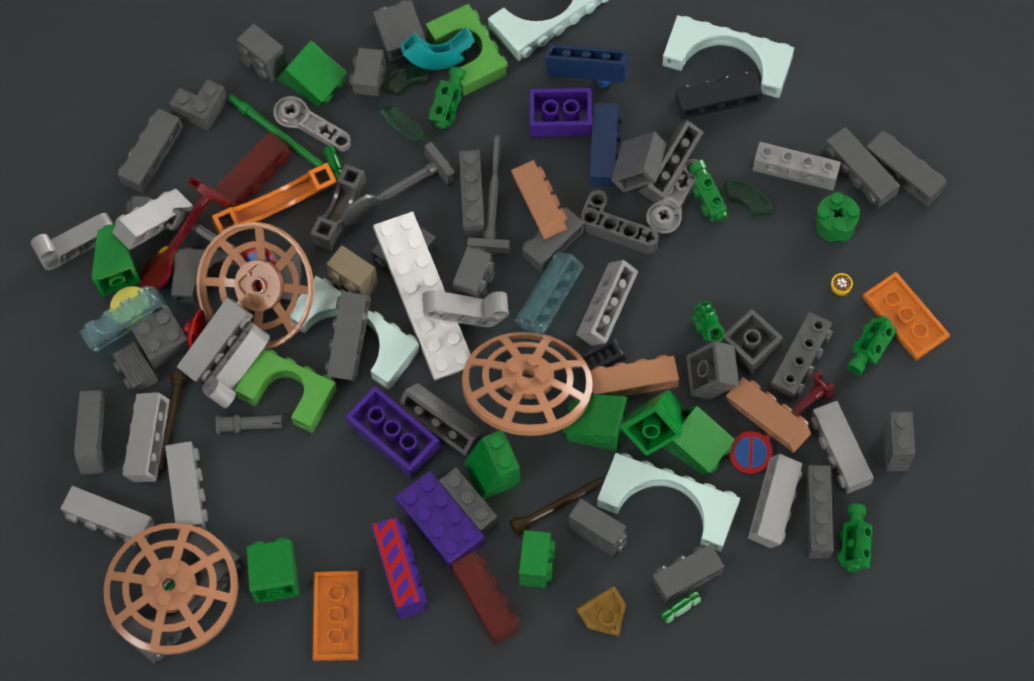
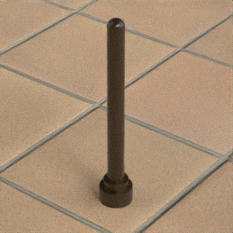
(177, 379)
(520, 524)

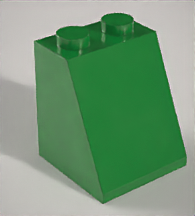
(313, 75)
(112, 263)
(599, 423)
(654, 423)
(701, 441)
(493, 466)
(272, 570)

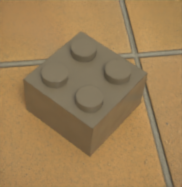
(351, 273)

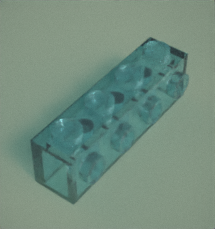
(549, 293)
(118, 321)

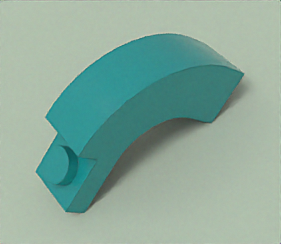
(437, 55)

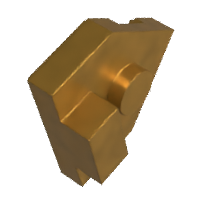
(604, 612)

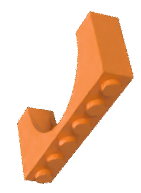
(304, 187)

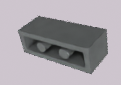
(540, 251)
(469, 501)
(687, 573)

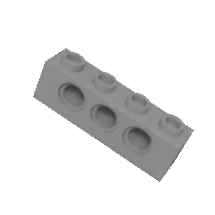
(796, 166)
(607, 303)

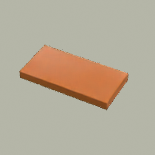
(914, 323)
(336, 616)

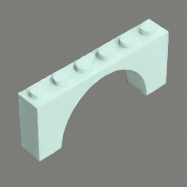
(525, 36)
(692, 36)
(395, 348)
(629, 476)

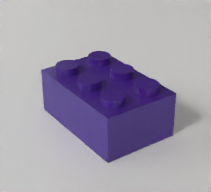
(560, 112)

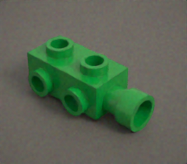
(443, 100)
(707, 192)
(707, 322)
(871, 344)
(855, 540)

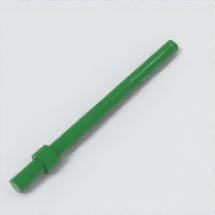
(246, 109)

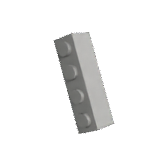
(149, 219)
(215, 341)
(146, 437)
(841, 447)
(185, 484)
(775, 501)
(104, 515)

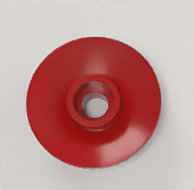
(195, 328)

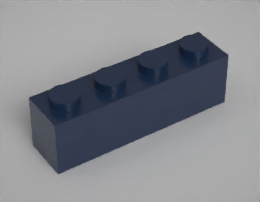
(587, 63)
(603, 146)

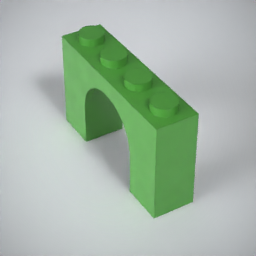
(489, 64)
(270, 367)

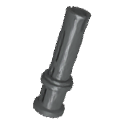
(237, 423)

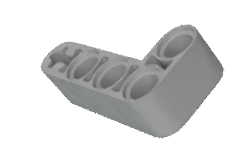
(69, 244)
(466, 309)
(234, 365)

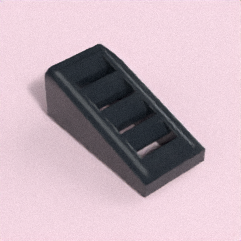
(613, 342)

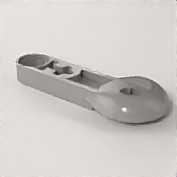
(308, 122)
(672, 203)

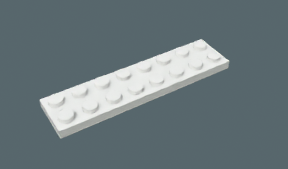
(413, 275)

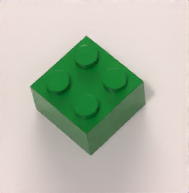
(535, 559)

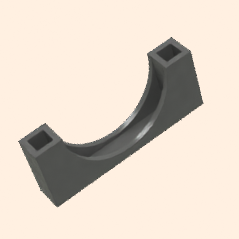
(186, 268)
(168, 638)

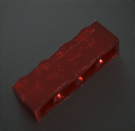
(254, 170)
(485, 598)

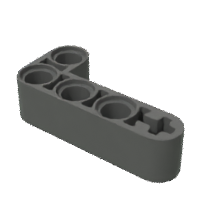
(620, 225)
(89, 432)

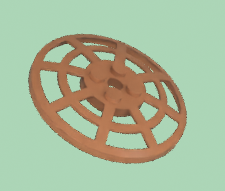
(256, 270)
(525, 388)
(177, 598)

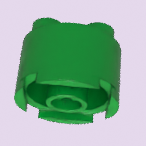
(837, 217)

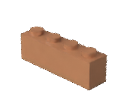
(539, 199)
(635, 377)
(768, 414)

